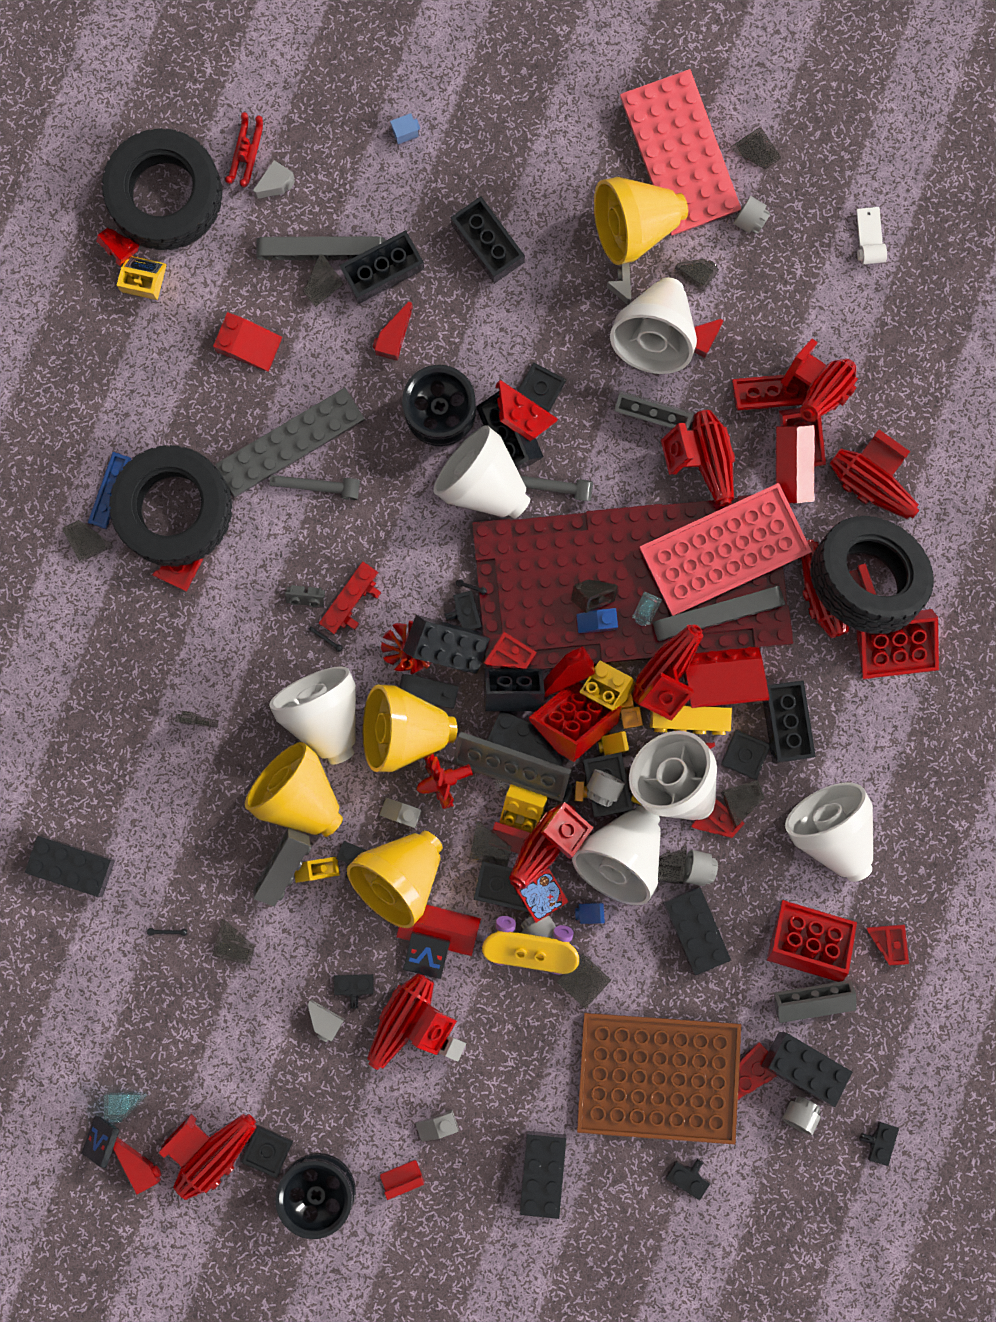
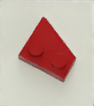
(118, 245)
(510, 653)
(718, 822)
(891, 942)

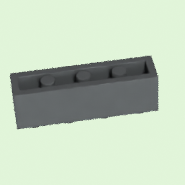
(652, 410)
(281, 867)
(815, 1001)

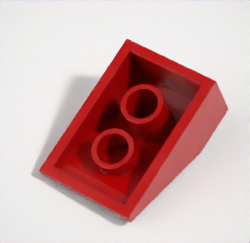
(247, 342)
(792, 417)

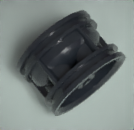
(420, 387)
(292, 1211)

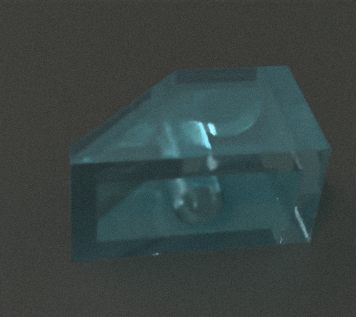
(646, 609)
(120, 1105)

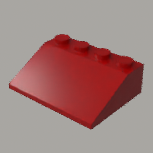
(903, 651)
(727, 677)
(573, 721)
(812, 941)

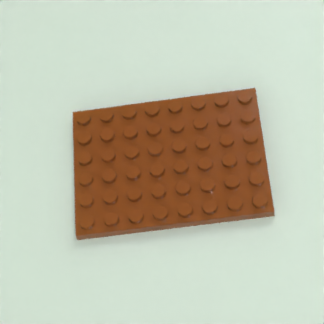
(659, 1078)

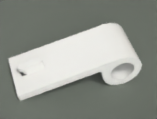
(870, 236)

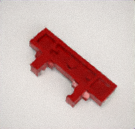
(340, 611)

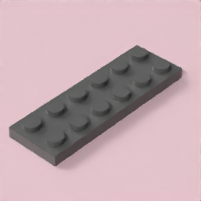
(512, 766)

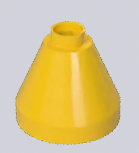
(634, 216)
(402, 728)
(295, 793)
(397, 877)

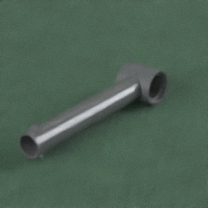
(347, 489)
(581, 489)

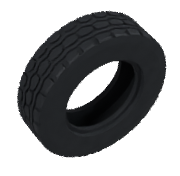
(155, 148)
(144, 472)
(853, 603)

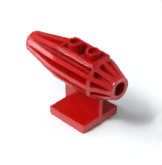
(828, 384)
(703, 447)
(871, 475)
(822, 616)
(658, 682)
(556, 832)
(409, 1018)
(205, 1157)

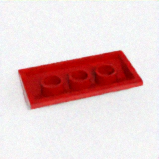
(767, 392)
(795, 462)
(447, 925)

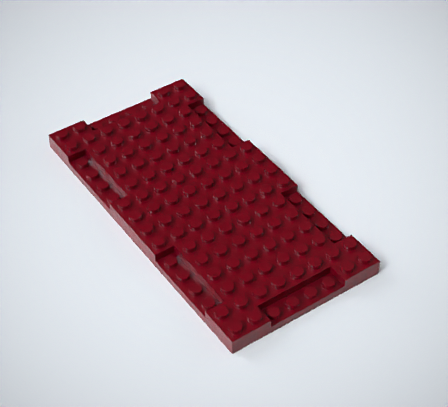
(538, 560)

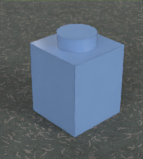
(405, 128)

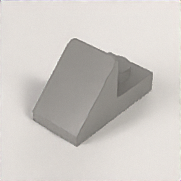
(622, 288)

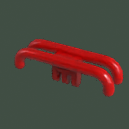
(245, 151)

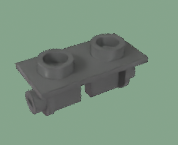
(296, 596)

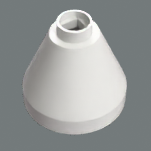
(656, 329)
(483, 477)
(320, 712)
(675, 776)
(836, 829)
(623, 857)

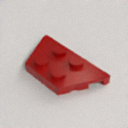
(522, 413)

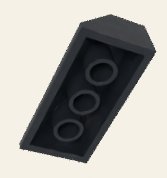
(382, 267)
(520, 449)

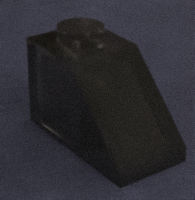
(698, 272)
(593, 594)

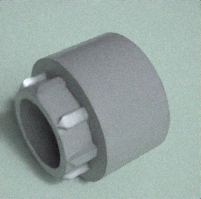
(752, 216)
(604, 788)
(700, 868)
(543, 928)
(802, 1115)

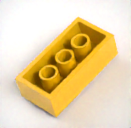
(696, 719)

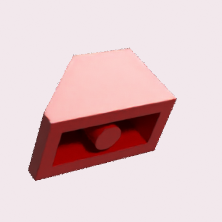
(706, 335)

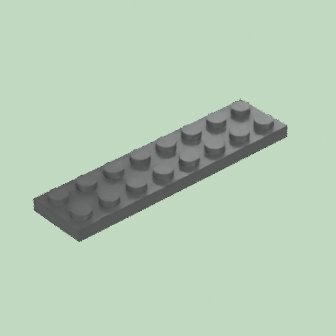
(290, 442)

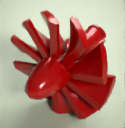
(406, 661)
(441, 780)

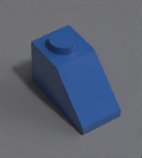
(597, 621)
(590, 913)

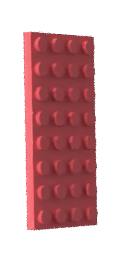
(681, 147)
(725, 549)

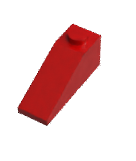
(393, 334)
(570, 670)
(138, 1168)

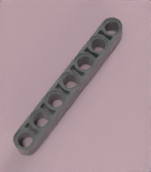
(311, 247)
(720, 612)

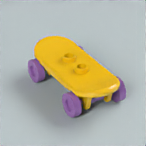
(531, 950)

